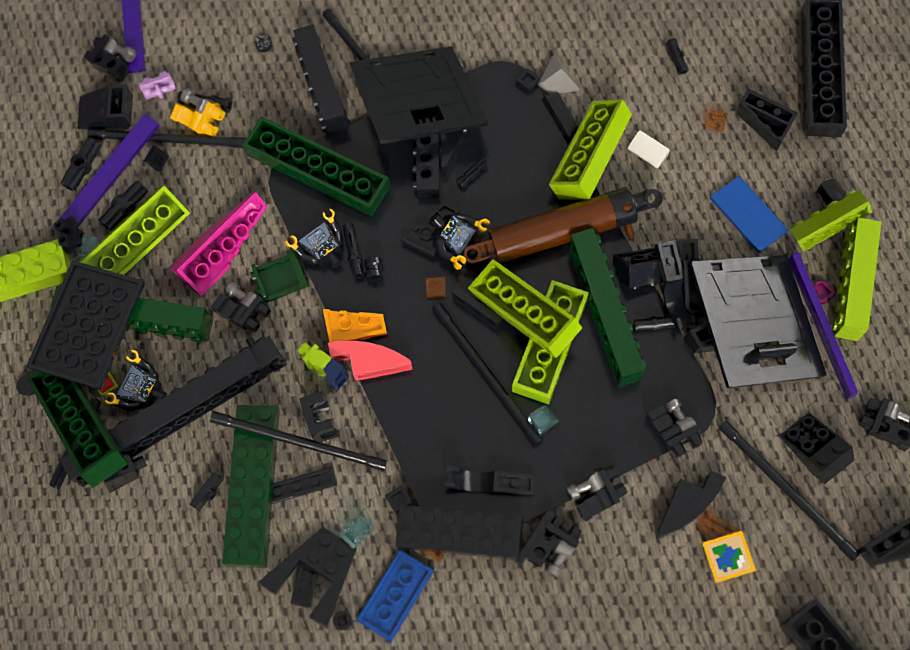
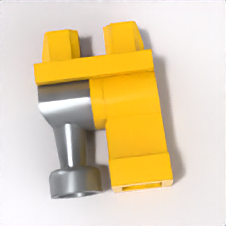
(202, 117)

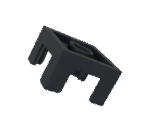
(311, 406)

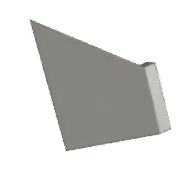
(557, 78)

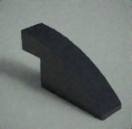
(689, 251)
(689, 503)

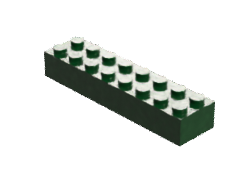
(316, 166)
(606, 308)
(168, 319)
(78, 427)
(251, 490)

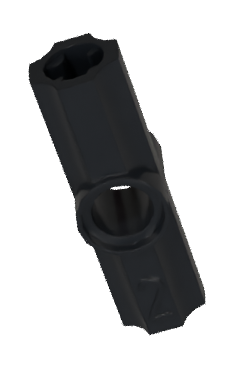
(86, 156)
(123, 205)

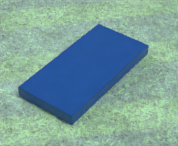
(749, 214)
(395, 595)

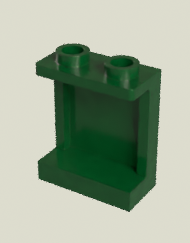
(279, 277)

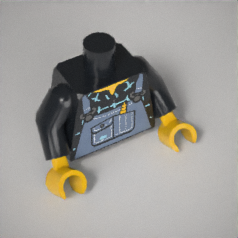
(454, 234)
(320, 244)
(138, 387)

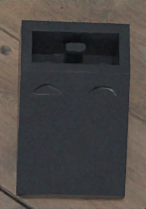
(106, 108)
(818, 447)

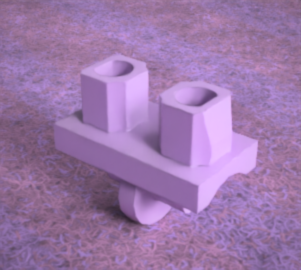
(157, 86)

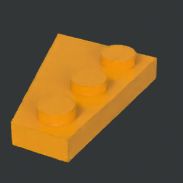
(353, 326)

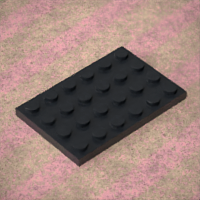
(86, 325)

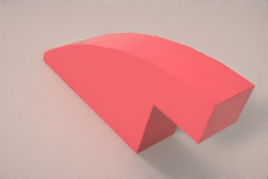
(369, 359)

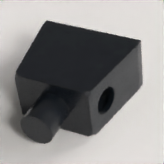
(126, 474)

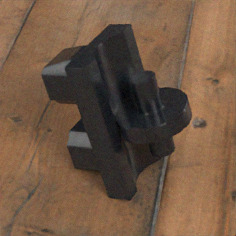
(70, 235)

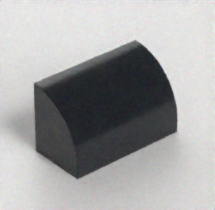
(831, 191)

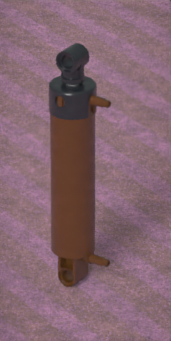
(555, 227)

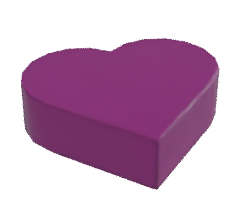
(824, 291)

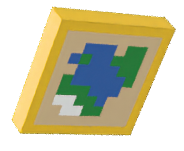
(728, 556)

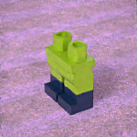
(323, 365)

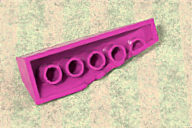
(213, 252)

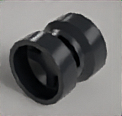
(373, 269)

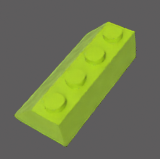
(831, 220)

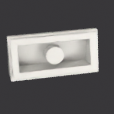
(648, 149)

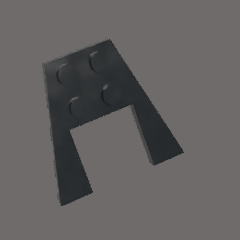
(326, 556)

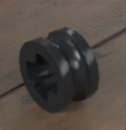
(336, 623)

